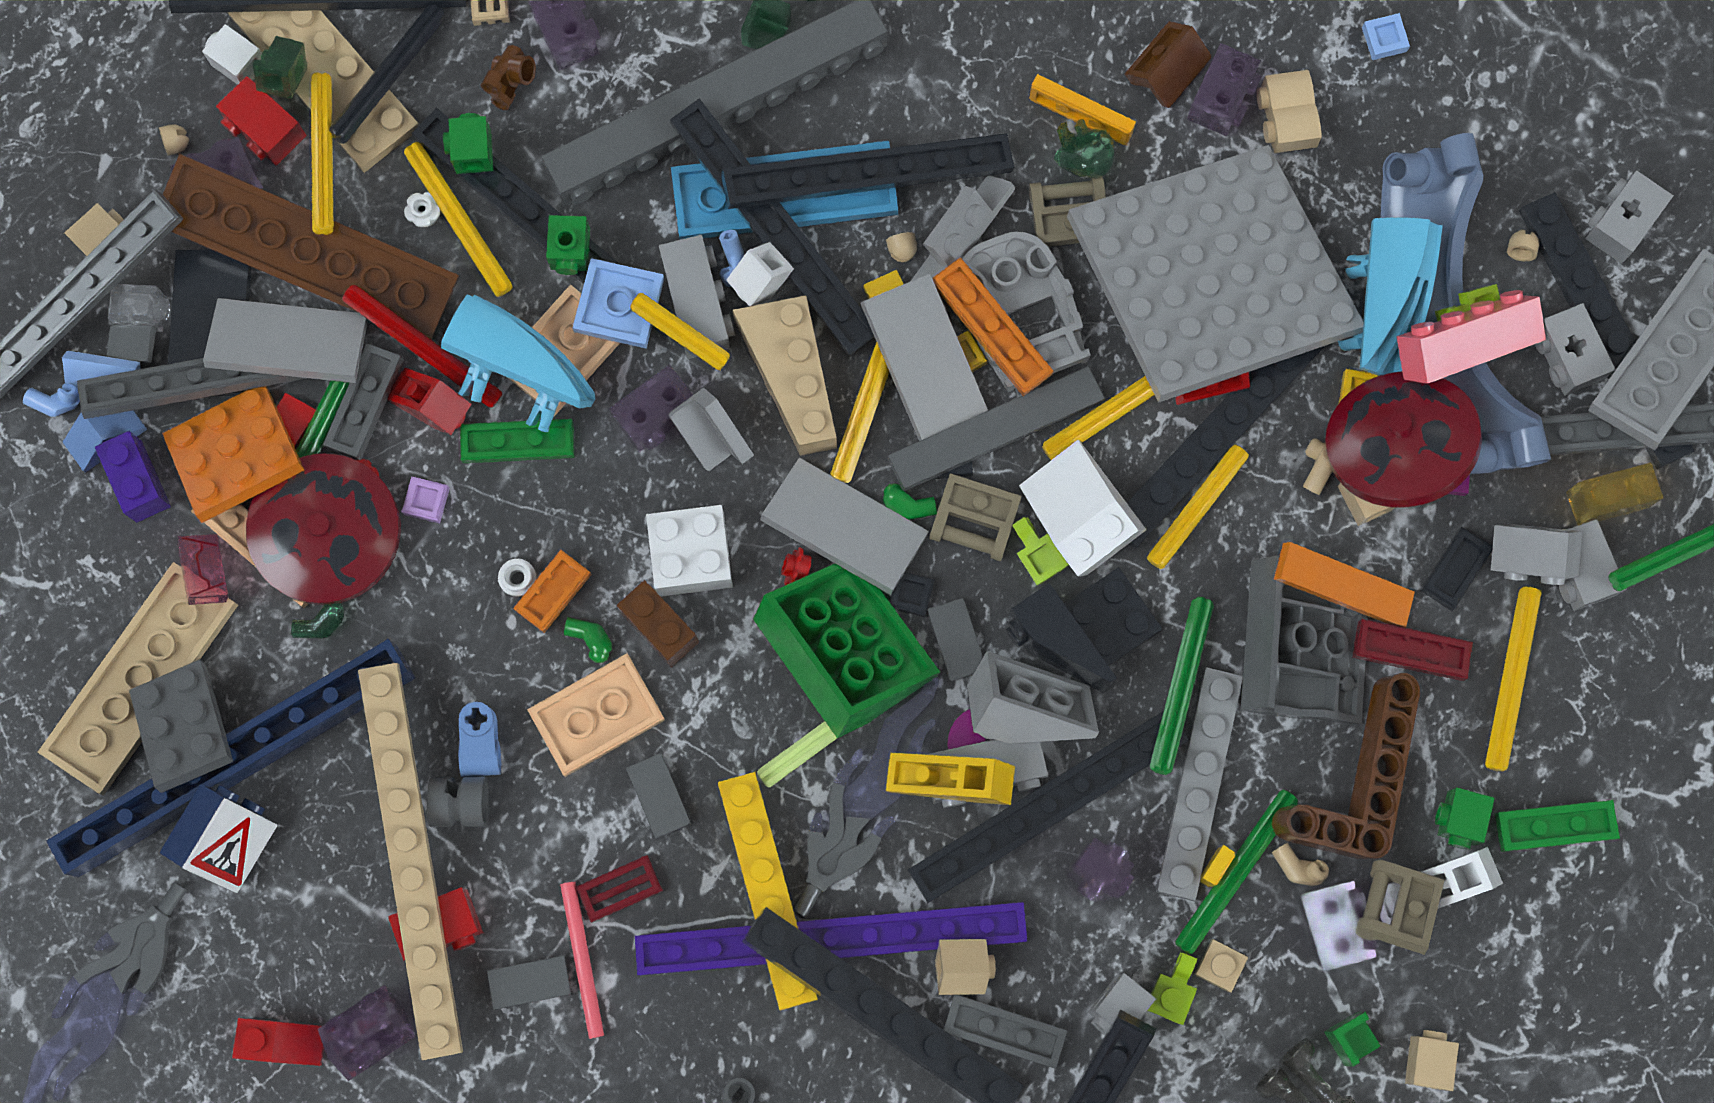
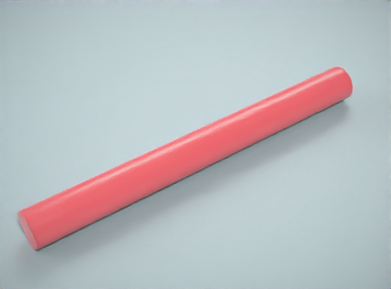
(582, 960)

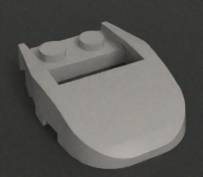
(1022, 273)

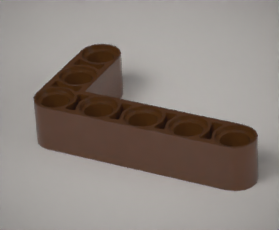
(1367, 781)

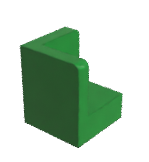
(1352, 1038)

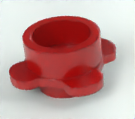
(795, 566)

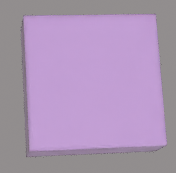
(425, 499)

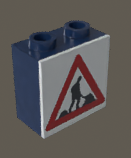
(219, 837)

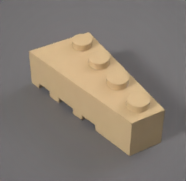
(788, 358)

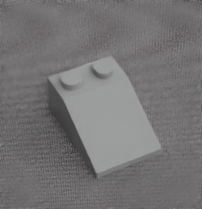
(1028, 703)

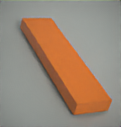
(992, 327)
(1344, 585)

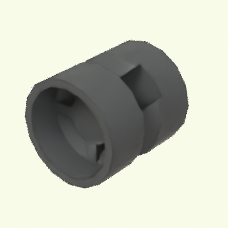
(457, 801)

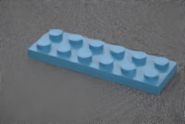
(704, 210)

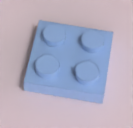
(607, 299)

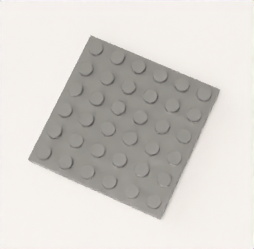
(1214, 272)

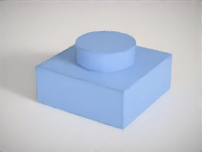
(1385, 36)

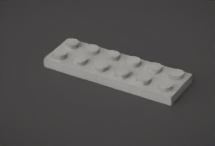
(1665, 361)

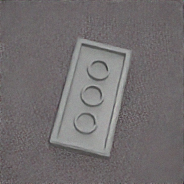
(285, 340)
(924, 356)
(844, 526)

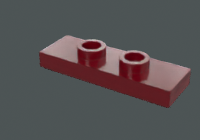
(1412, 650)

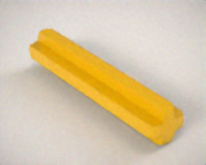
(679, 331)

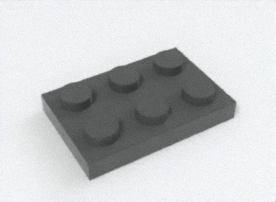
(180, 726)

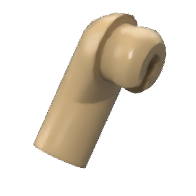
(1321, 470)
(1300, 871)

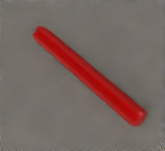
(414, 340)

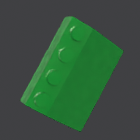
(844, 646)

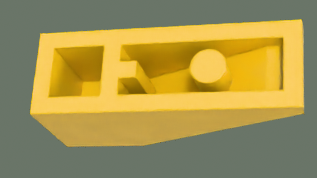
(951, 778)

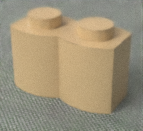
(1290, 111)

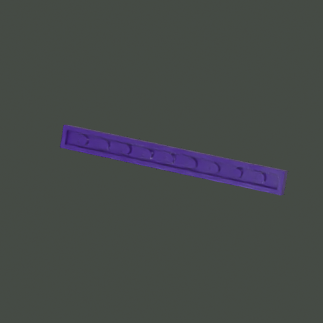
(841, 936)

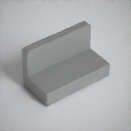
(709, 430)

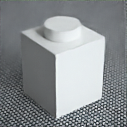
(231, 54)
(759, 274)

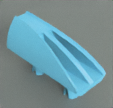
(1398, 287)
(506, 345)

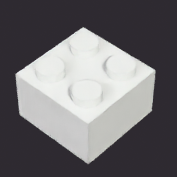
(689, 550)

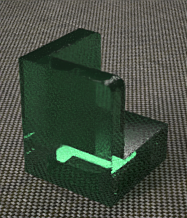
(765, 23)

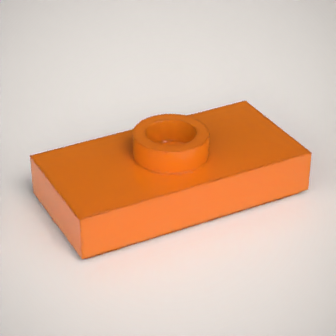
(552, 591)

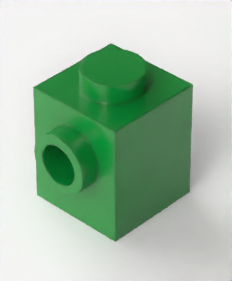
(469, 143)
(568, 244)
(1464, 818)

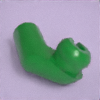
(905, 505)
(593, 635)

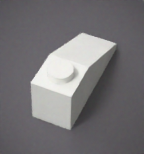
(1461, 877)

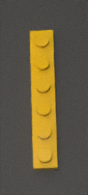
(761, 871)

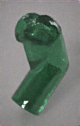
(322, 625)

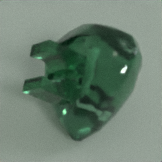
(1087, 154)

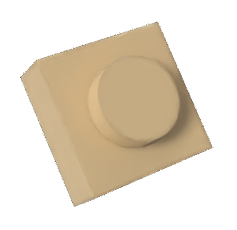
(1221, 965)

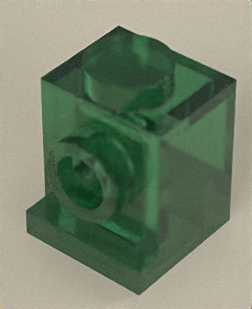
(281, 67)

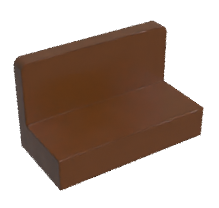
(1170, 62)

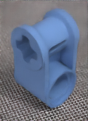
(478, 749)

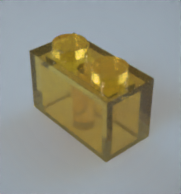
(1614, 494)

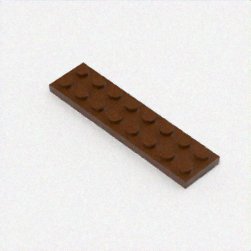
(280, 241)

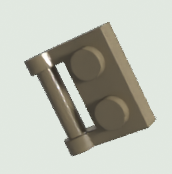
(1052, 222)
(979, 505)
(1413, 910)

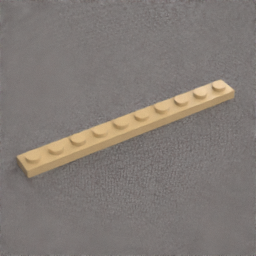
(410, 861)

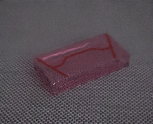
(202, 569)

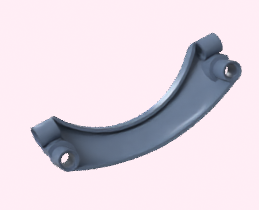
(1443, 188)

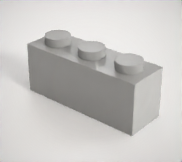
(694, 291)
(1026, 758)

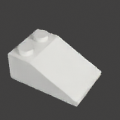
(1081, 509)

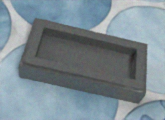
(955, 639)
(658, 796)
(529, 982)

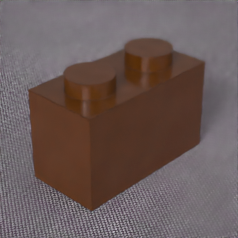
(657, 623)

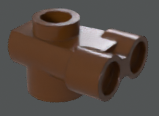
(506, 74)

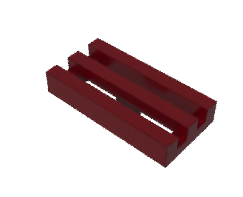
(650, 875)

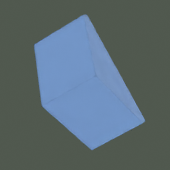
(93, 431)

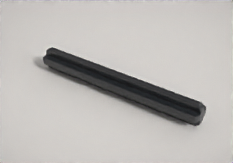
(387, 73)

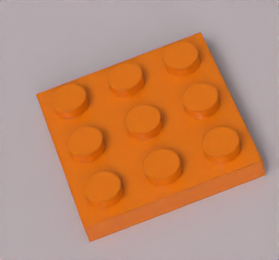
(232, 452)

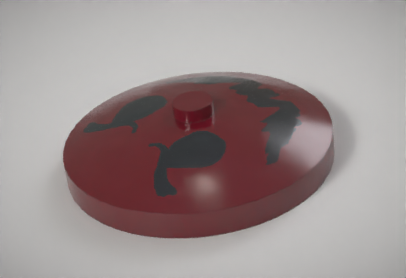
(1403, 440)
(324, 531)

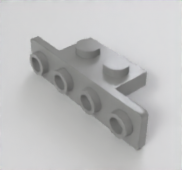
(964, 224)

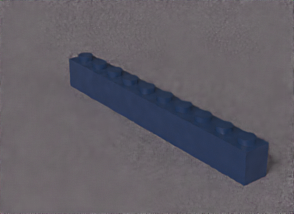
(252, 749)

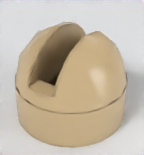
(174, 138)
(902, 246)
(1523, 246)

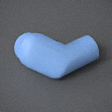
(733, 252)
(54, 405)

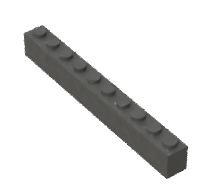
(729, 93)

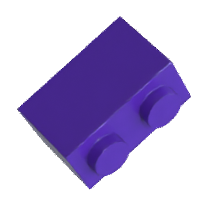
(132, 476)

